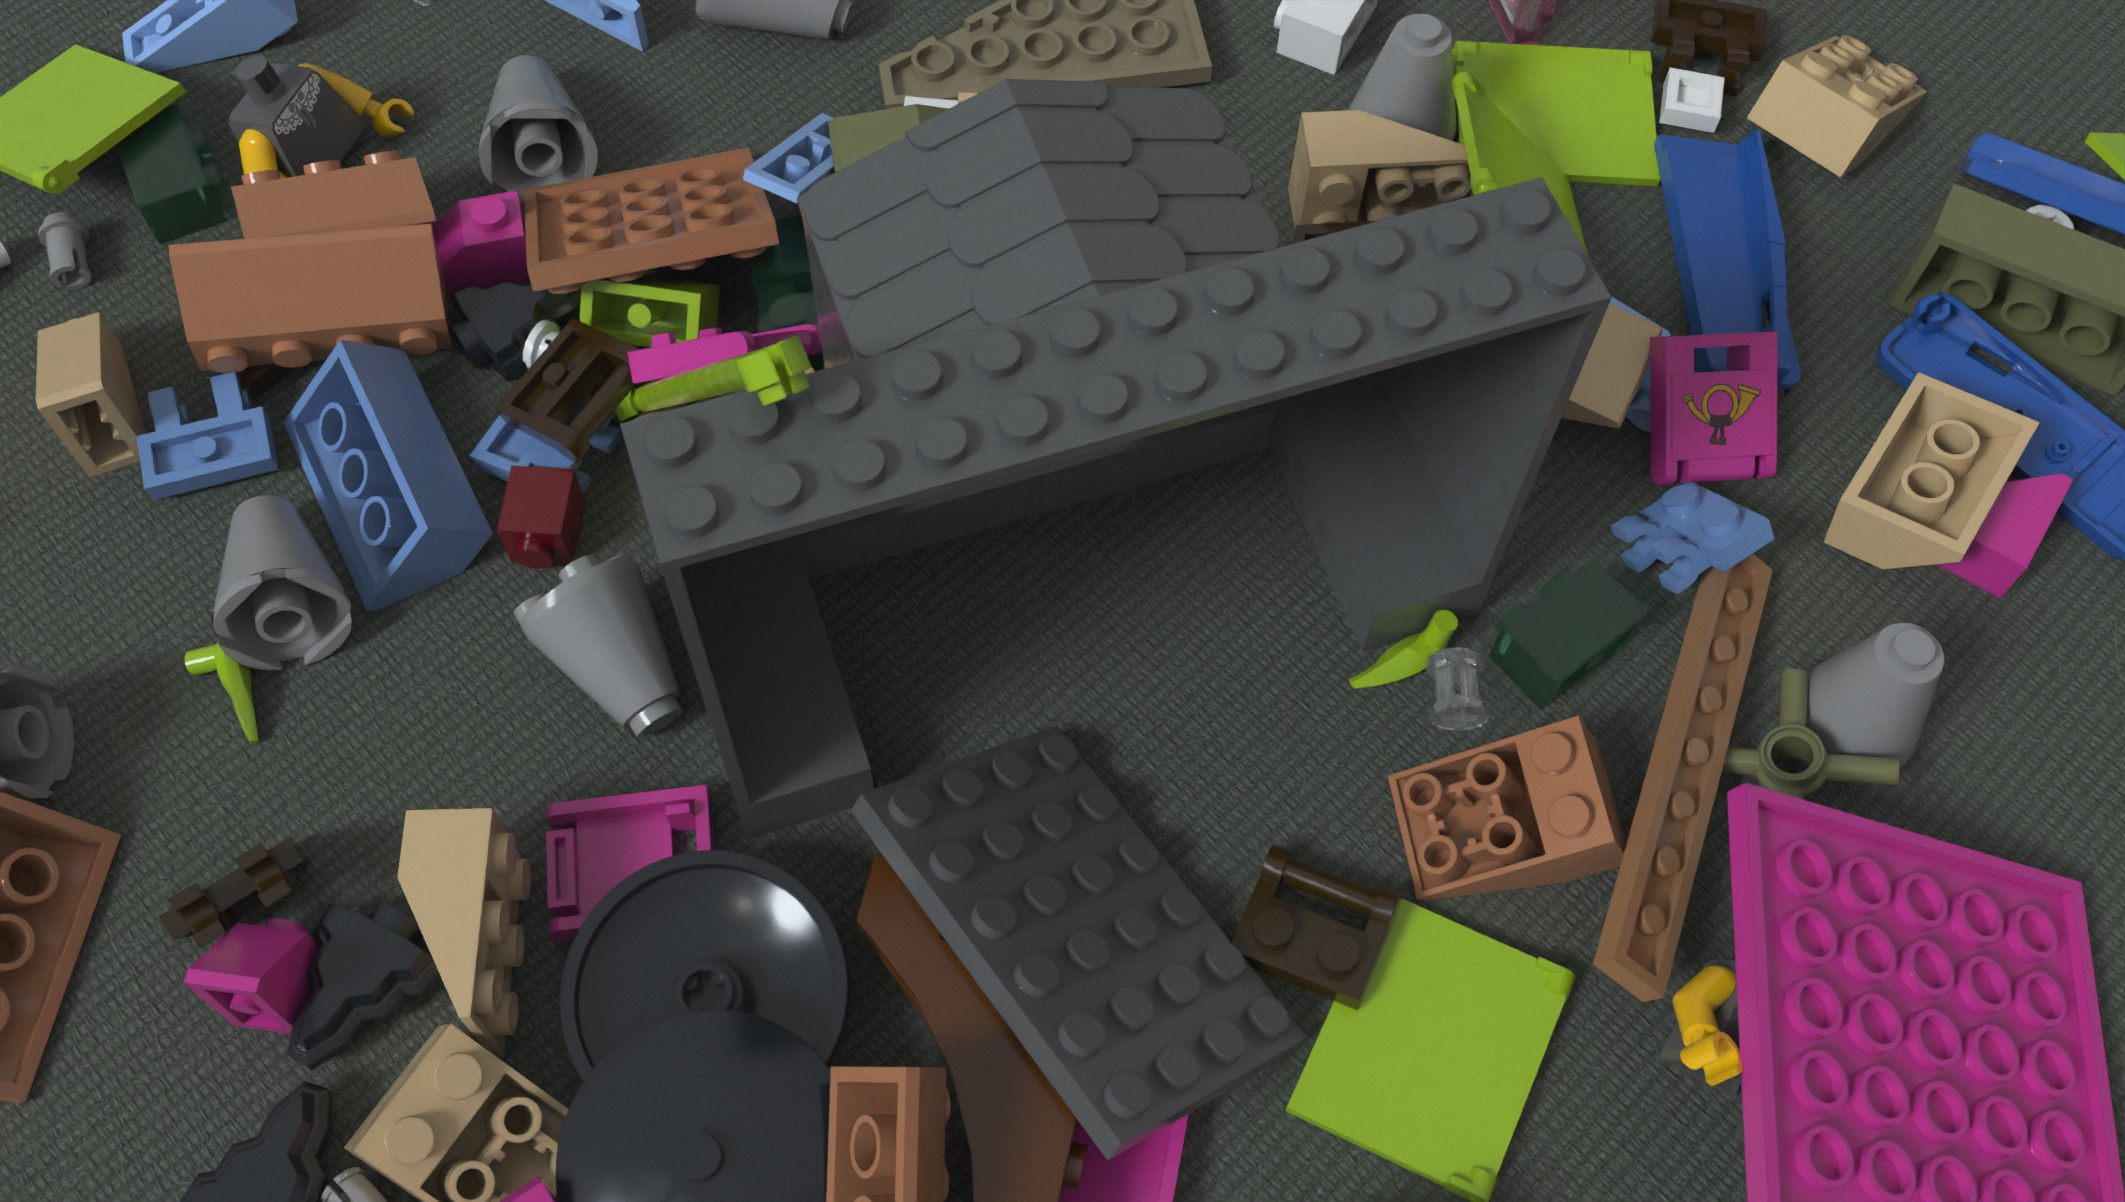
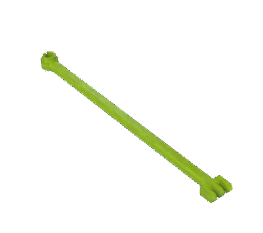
(768, 371)

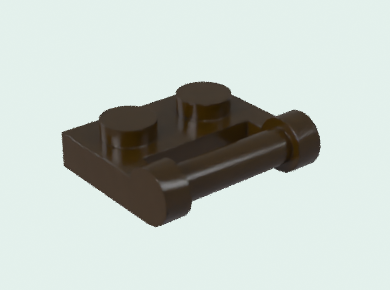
(562, 380)
(1308, 946)

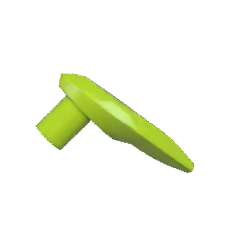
(1409, 654)
(235, 679)

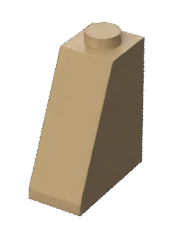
(88, 393)

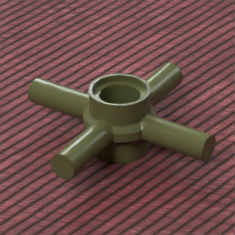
(1796, 740)

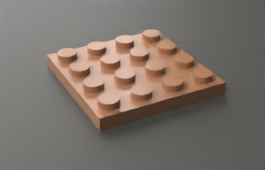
(645, 221)

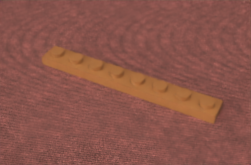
(1682, 781)

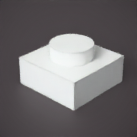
(1692, 100)

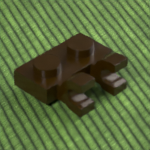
(1710, 27)
(209, 909)

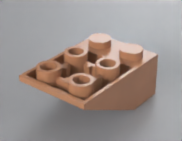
(1509, 814)

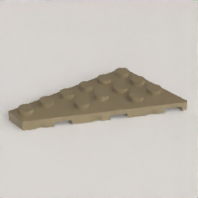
(1056, 40)

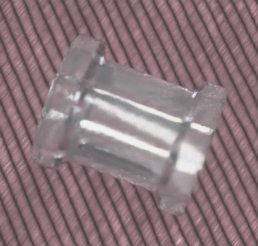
(1472, 710)

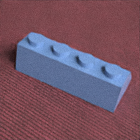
(385, 474)

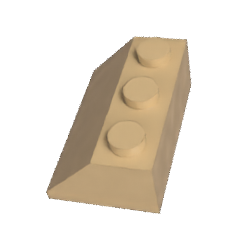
(1929, 478)

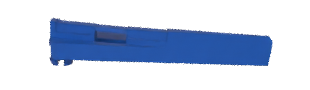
(2047, 181)
(1727, 244)
(2071, 431)

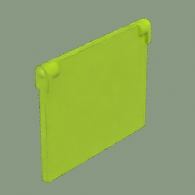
(1574, 104)
(75, 114)
(1501, 153)
(1436, 1052)

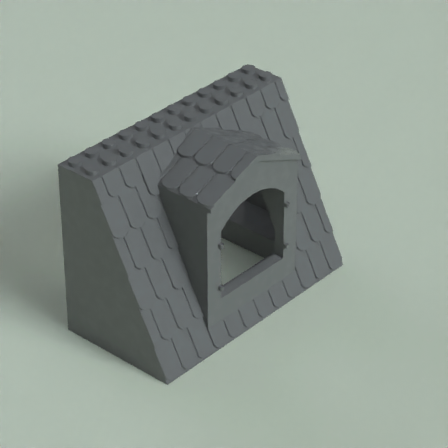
(1081, 306)

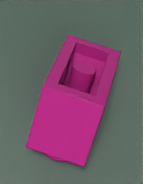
(483, 242)
(2011, 533)
(256, 974)

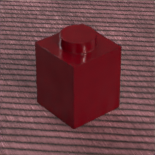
(541, 516)

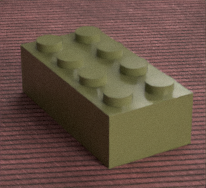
(2028, 279)

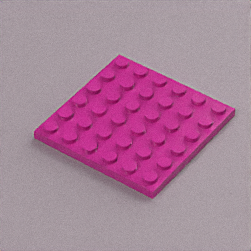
(1911, 1017)

